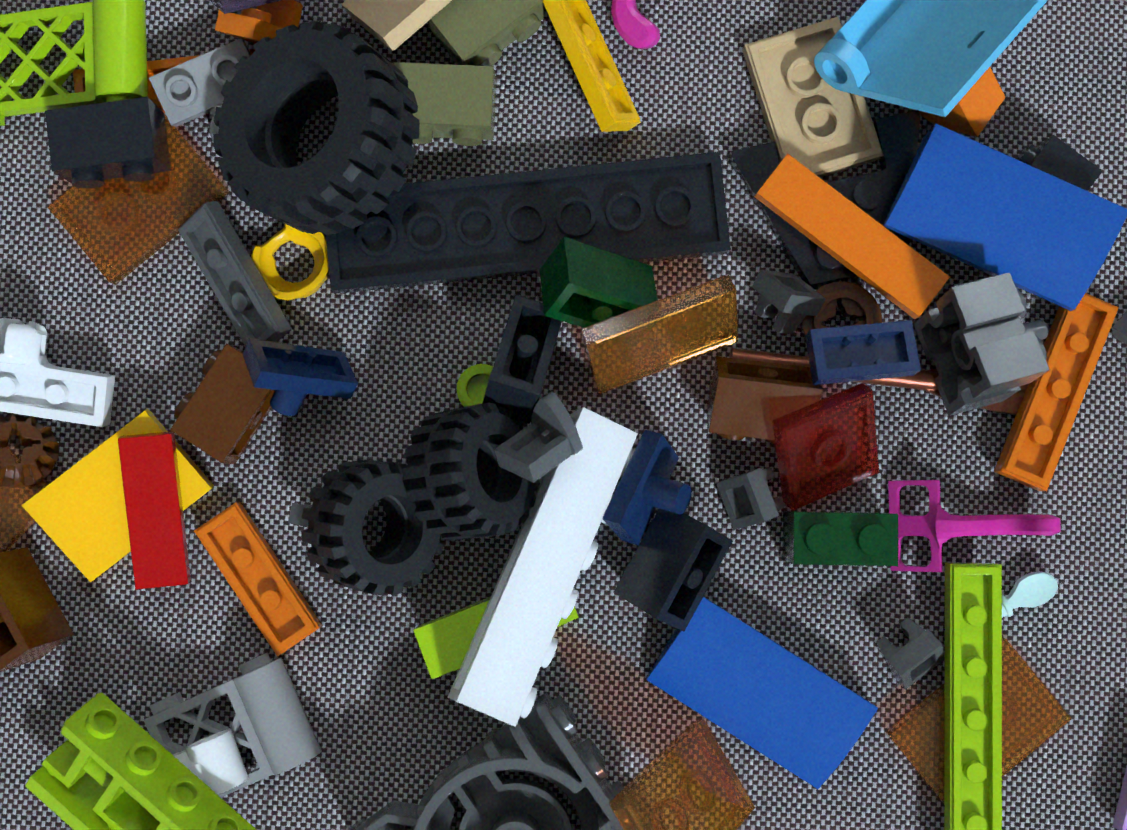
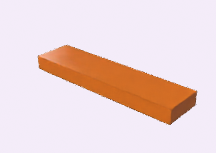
(852, 236)
(1056, 396)

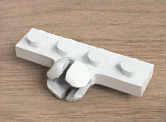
(44, 390)

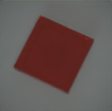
(826, 446)

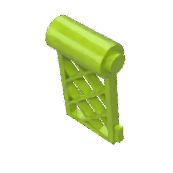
(112, 50)

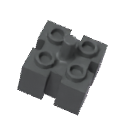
(982, 343)

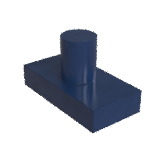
(862, 352)
(296, 372)
(646, 487)

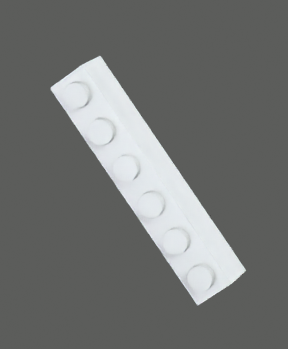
(542, 573)

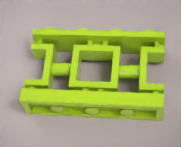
(118, 757)

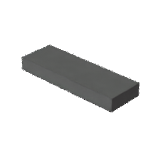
(233, 275)

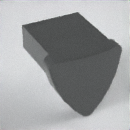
(543, 443)

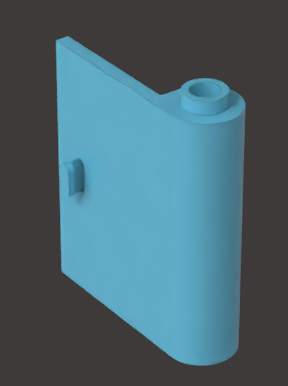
(921, 49)

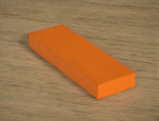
(258, 578)

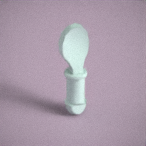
(1029, 591)

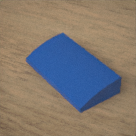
(1005, 217)
(761, 693)

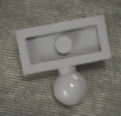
(197, 84)

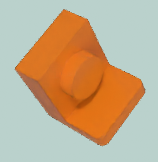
(260, 22)

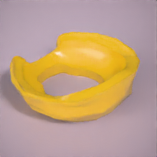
(266, 263)

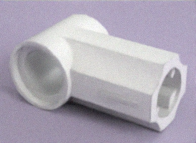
(215, 761)

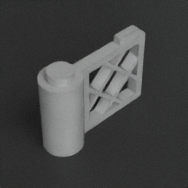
(264, 708)

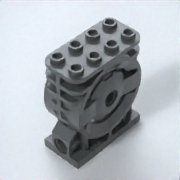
(538, 745)

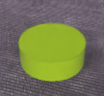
(473, 384)

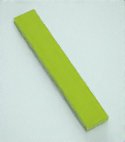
(973, 697)

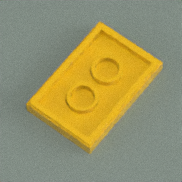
(87, 502)

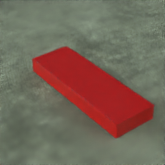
(154, 510)

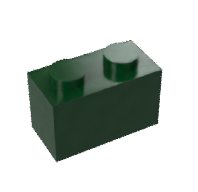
(593, 285)
(840, 538)

